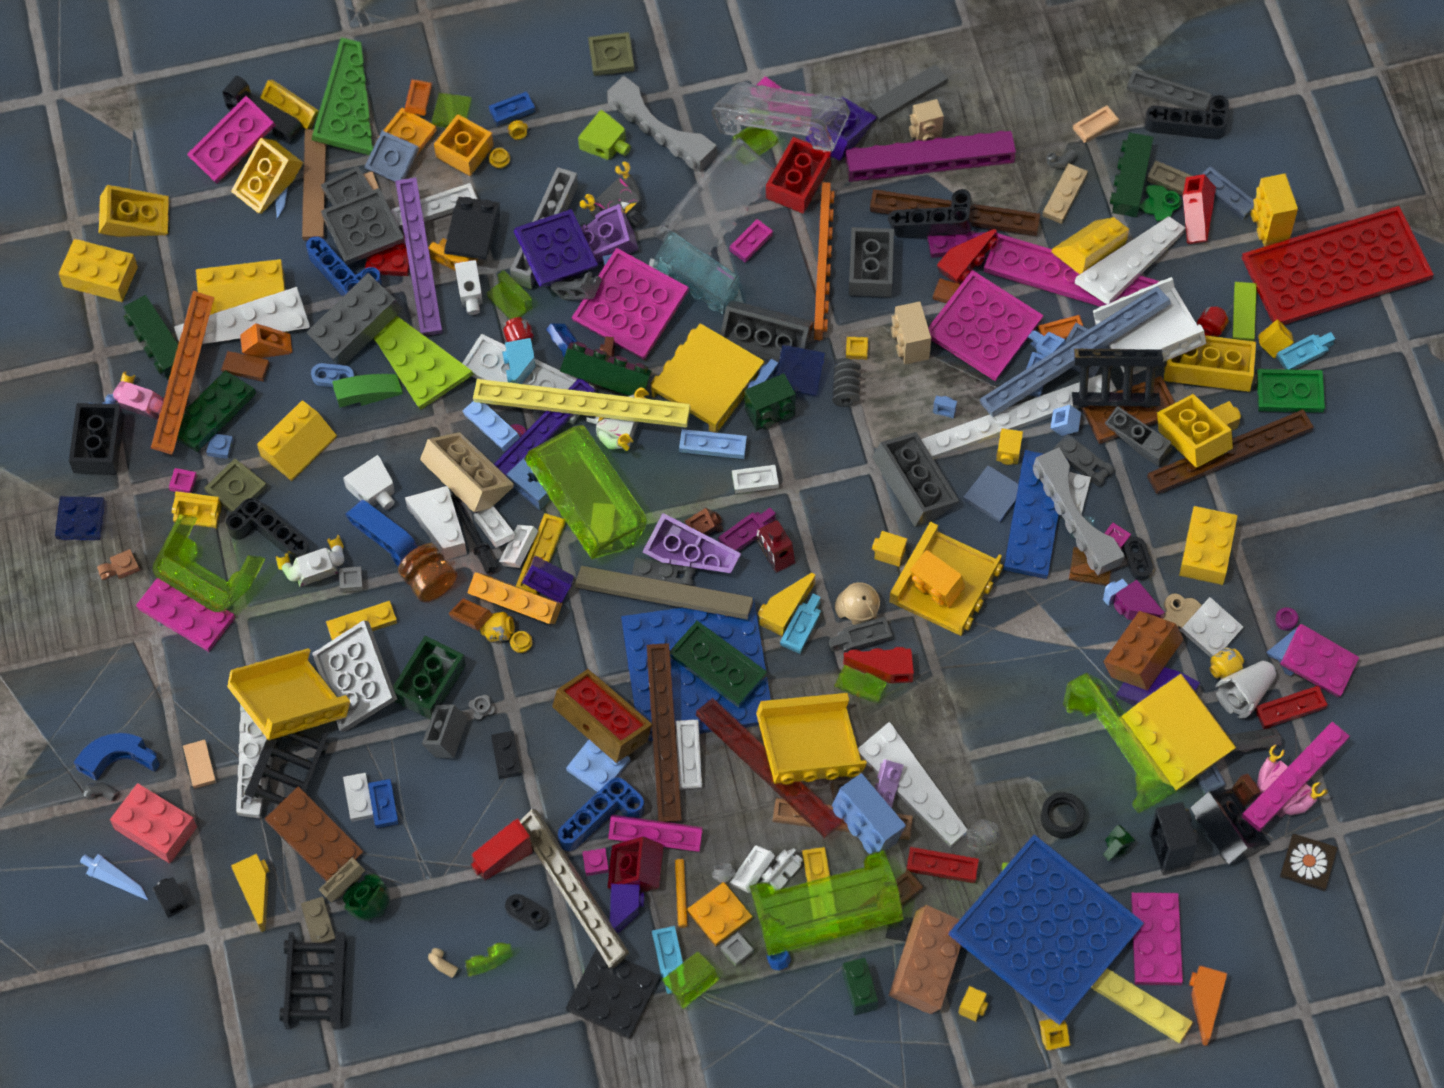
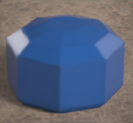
(779, 961)

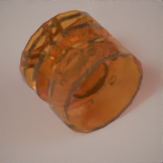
(427, 572)

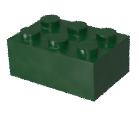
(428, 677)

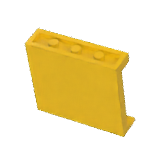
(708, 376)
(974, 566)
(286, 695)
(809, 738)

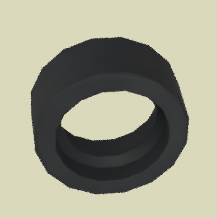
(1058, 831)

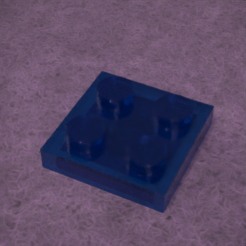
(801, 368)
(79, 518)

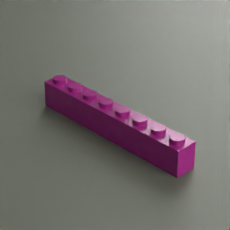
(930, 156)

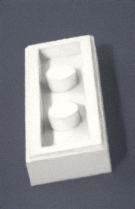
(688, 754)

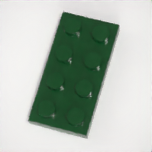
(213, 410)
(717, 663)

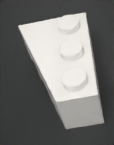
(439, 520)

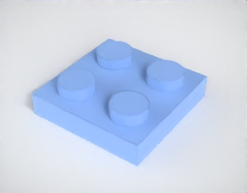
(595, 767)

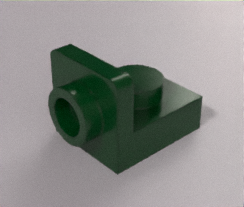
(1118, 843)

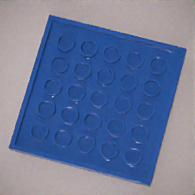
(687, 689)
(1046, 929)

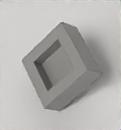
(350, 579)
(736, 949)

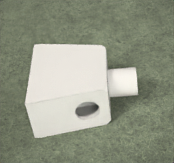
(469, 286)
(371, 483)

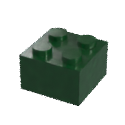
(770, 402)

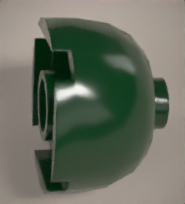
(367, 899)

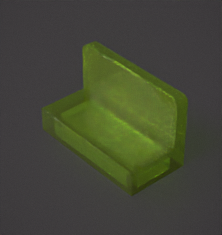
(757, 138)
(510, 297)
(691, 979)

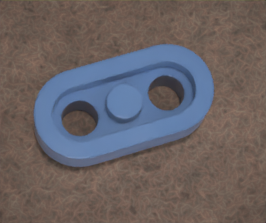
(332, 373)

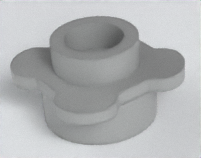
(475, 704)

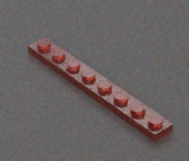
(755, 756)

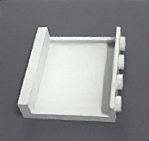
(1168, 330)

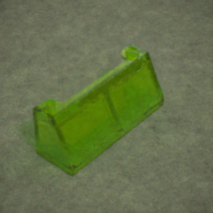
(1091, 695)
(827, 906)

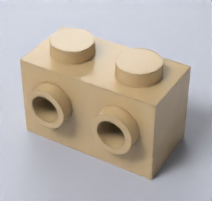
(926, 121)

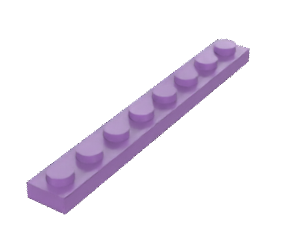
(418, 257)

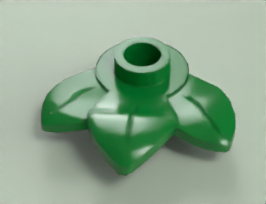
(1158, 202)

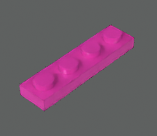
(666, 833)

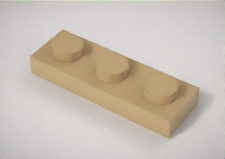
(1065, 193)

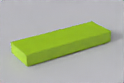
(1244, 311)

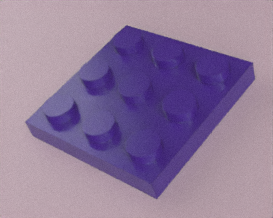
(555, 248)

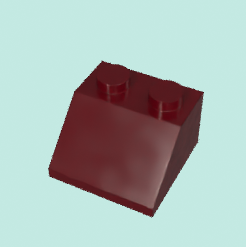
(636, 863)

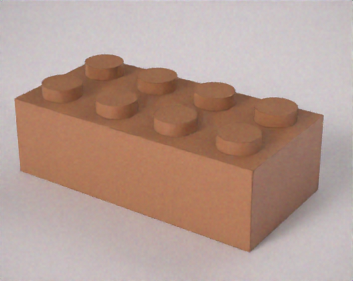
(926, 961)

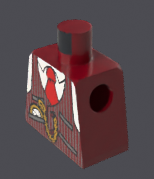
(772, 542)

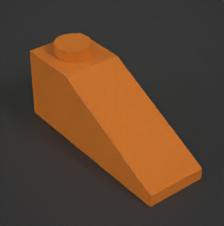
(1206, 998)

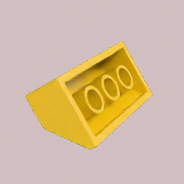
(1216, 364)

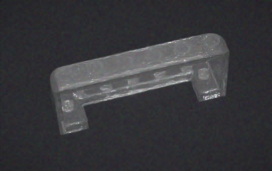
(783, 111)
(718, 198)

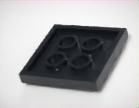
(613, 995)

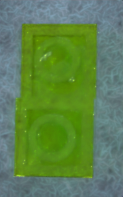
(860, 685)
(497, 955)

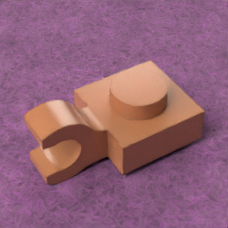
(121, 564)

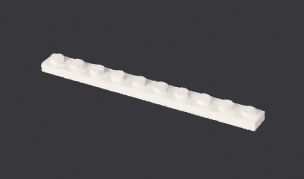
(1011, 418)

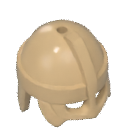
(850, 603)

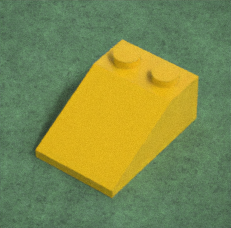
(266, 174)
(132, 213)

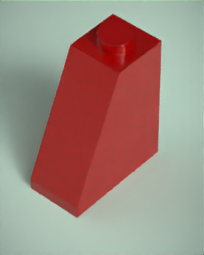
(502, 850)

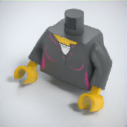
(621, 192)

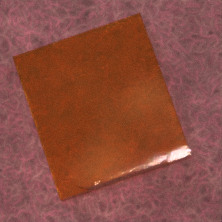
(1082, 572)

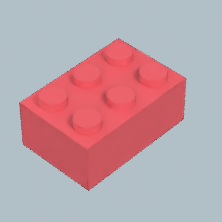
(153, 823)

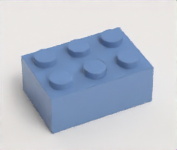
(868, 815)

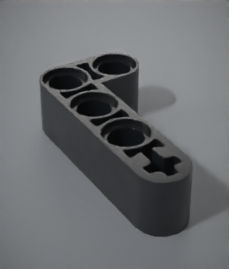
(1161, 120)
(285, 126)
(907, 224)
(272, 533)

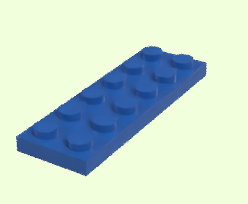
(1031, 524)

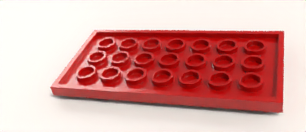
(1337, 266)

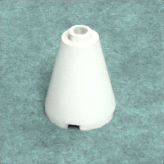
(1245, 688)

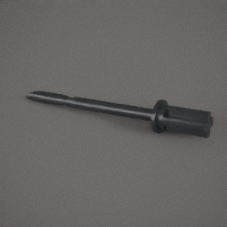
(481, 549)

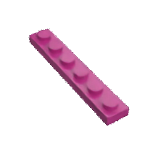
(1295, 776)

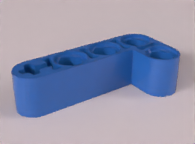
(338, 268)
(381, 530)
(598, 817)

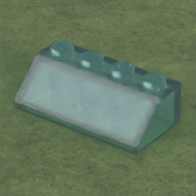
(698, 271)

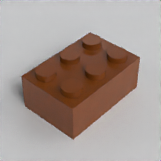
(1143, 650)

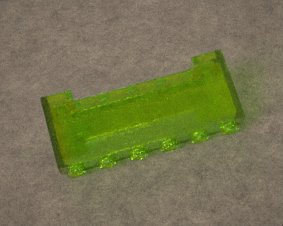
(587, 492)

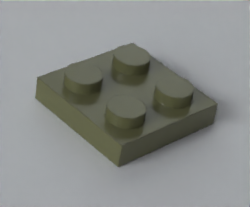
(611, 54)
(235, 485)

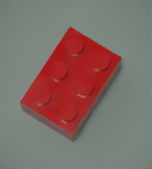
(798, 175)

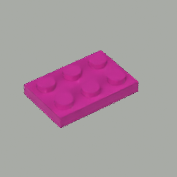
(1319, 660)

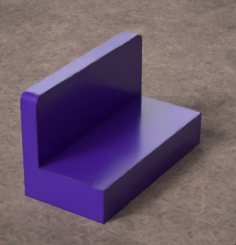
(548, 579)

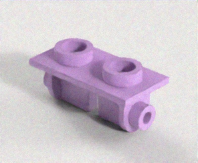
(889, 778)

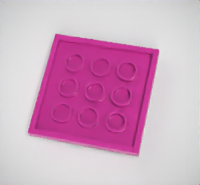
(631, 304)
(984, 325)

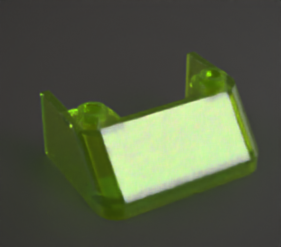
(177, 568)

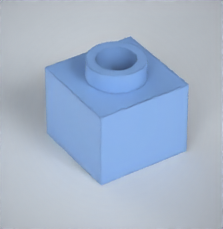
(1065, 420)

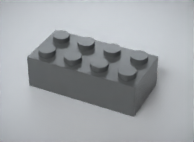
(354, 320)

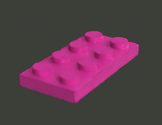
(231, 139)
(184, 615)
(1158, 940)

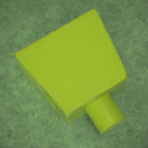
(604, 137)

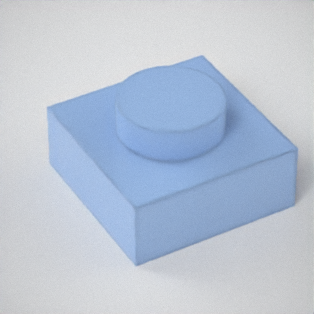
(1111, 589)

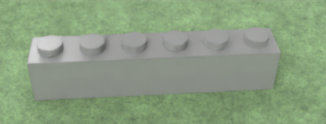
(556, 200)

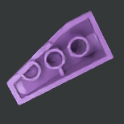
(609, 232)
(684, 546)

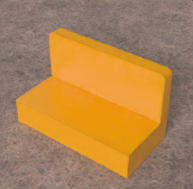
(437, 254)

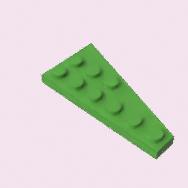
(344, 108)

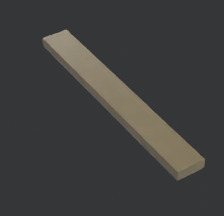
(664, 592)
(574, 889)

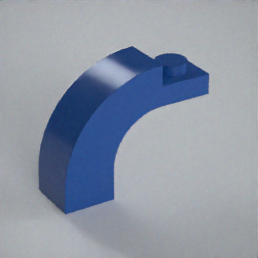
(114, 747)

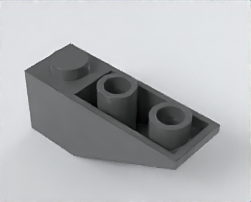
(1139, 436)

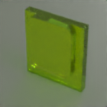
(448, 107)

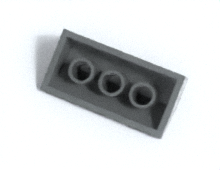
(764, 330)
(914, 478)

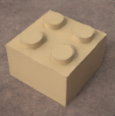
(911, 333)

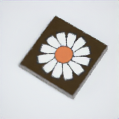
(1308, 862)

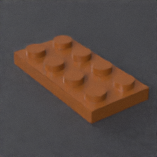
(1098, 415)
(312, 834)

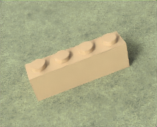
(465, 471)

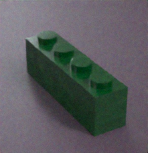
(1132, 174)
(153, 333)
(604, 370)

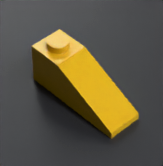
(781, 607)
(254, 885)

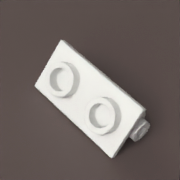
(785, 863)

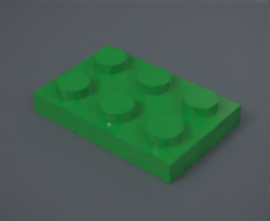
(1290, 390)

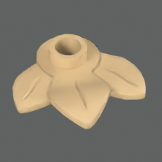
(1183, 613)

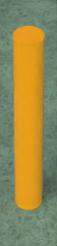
(681, 893)

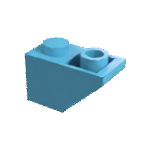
(520, 359)

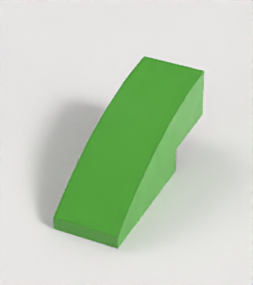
(366, 389)

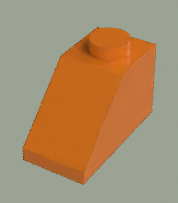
(265, 342)

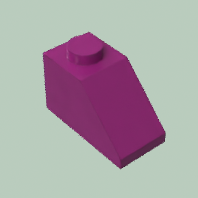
(1135, 599)

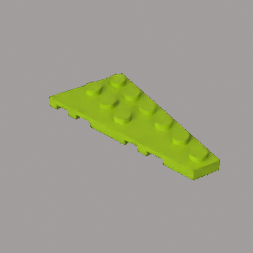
(420, 363)

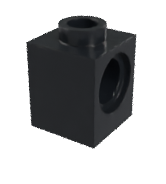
(170, 897)

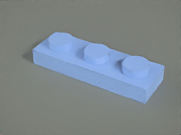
(491, 424)
(712, 444)

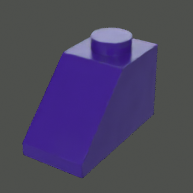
(624, 905)

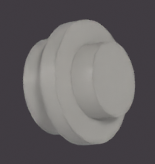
(723, 872)

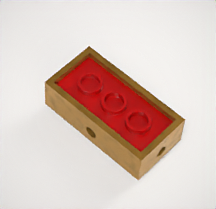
(602, 715)

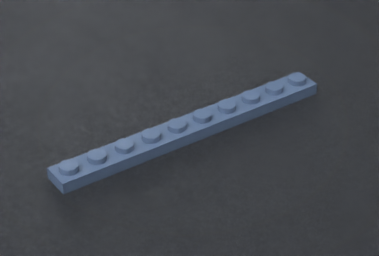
(1063, 358)

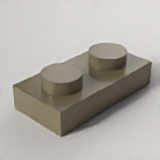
(1167, 177)
(341, 880)
(318, 920)

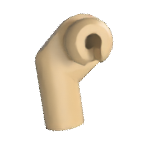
(441, 965)

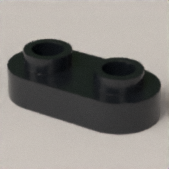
(1139, 559)
(525, 911)

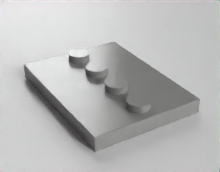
(356, 669)

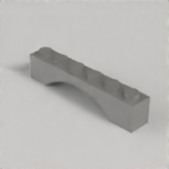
(691, 147)
(1100, 549)

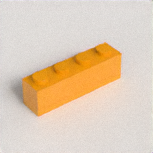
(514, 598)

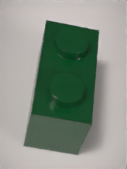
(859, 986)

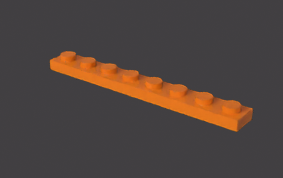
(823, 269)
(182, 373)

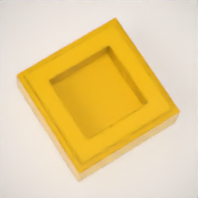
(857, 348)

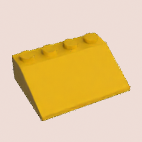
(240, 283)
(1178, 732)

